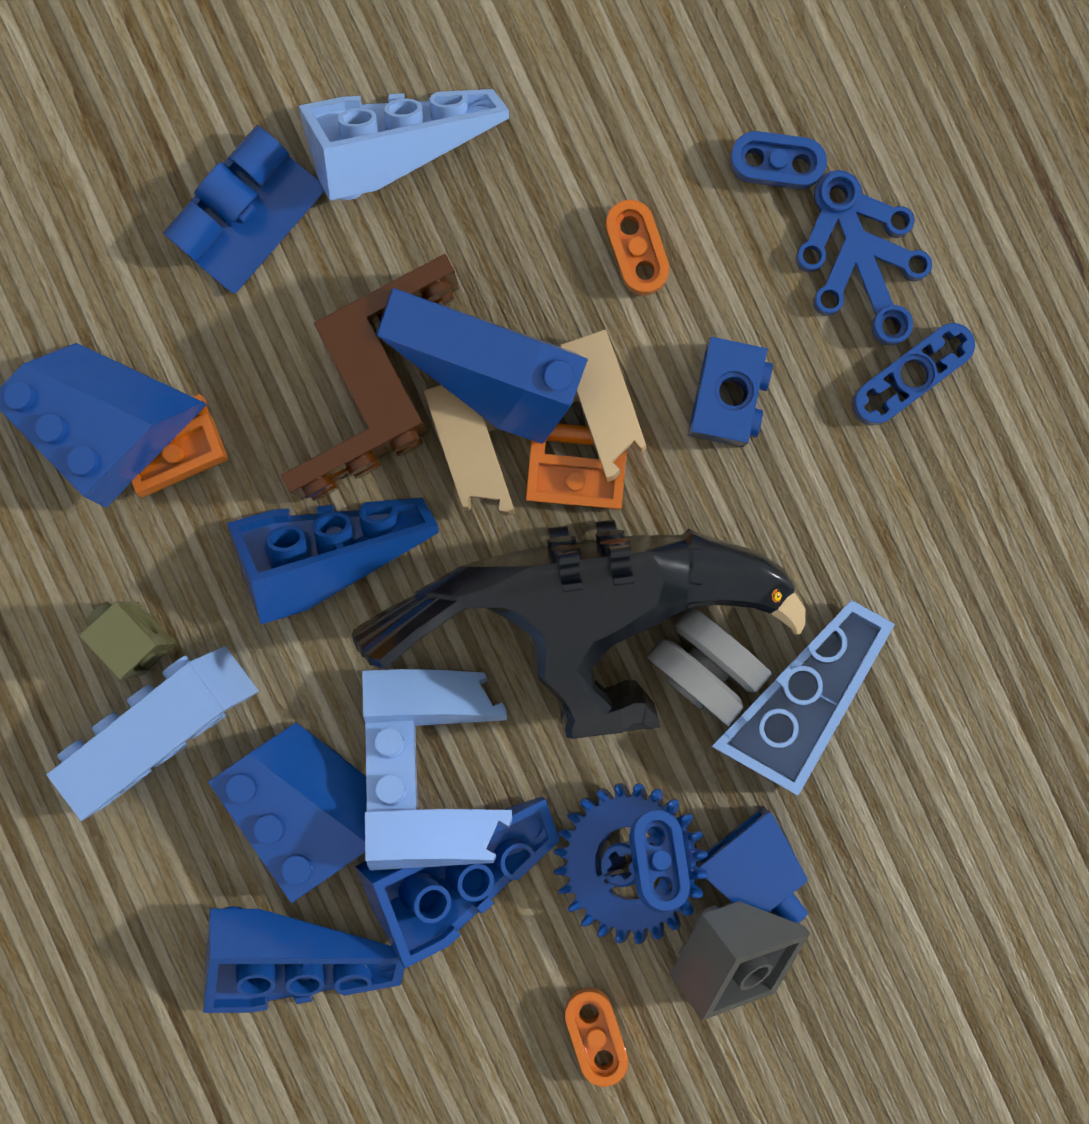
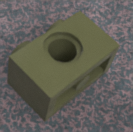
(126, 638)

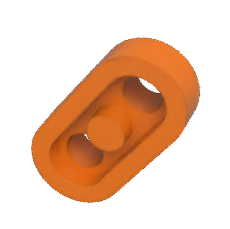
(637, 249)
(595, 1035)

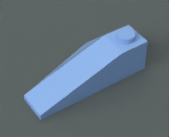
(371, 145)

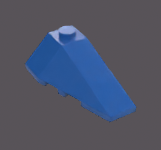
(310, 557)

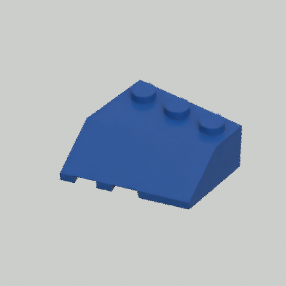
(94, 417)
(297, 808)

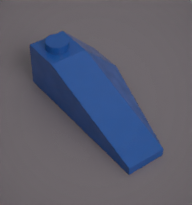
(496, 371)
(429, 905)
(272, 957)

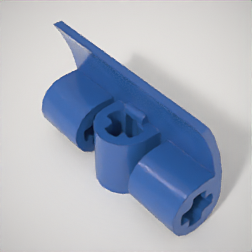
(244, 209)

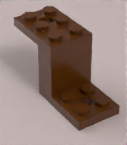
(372, 383)

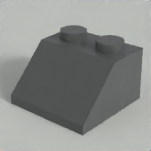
(735, 957)

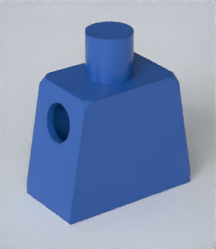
(757, 867)

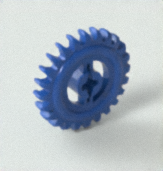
(595, 889)

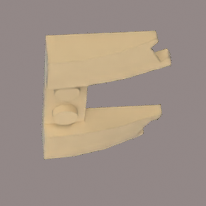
(603, 404)

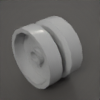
(708, 665)

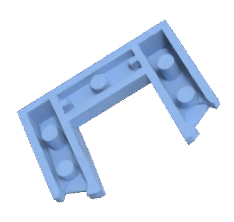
(394, 827)

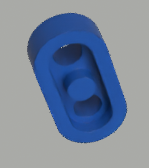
(777, 154)
(660, 861)

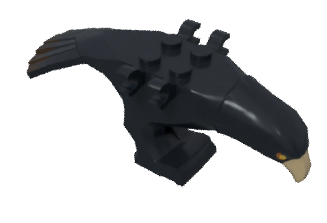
(582, 602)

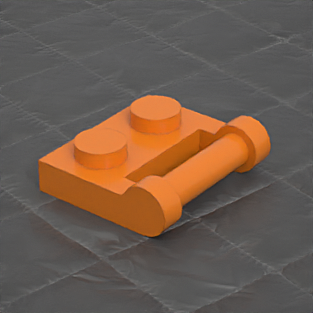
(572, 479)

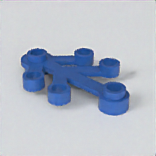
(861, 250)

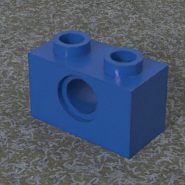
(734, 363)

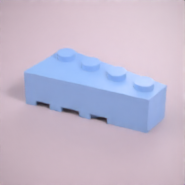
(801, 709)
(150, 731)

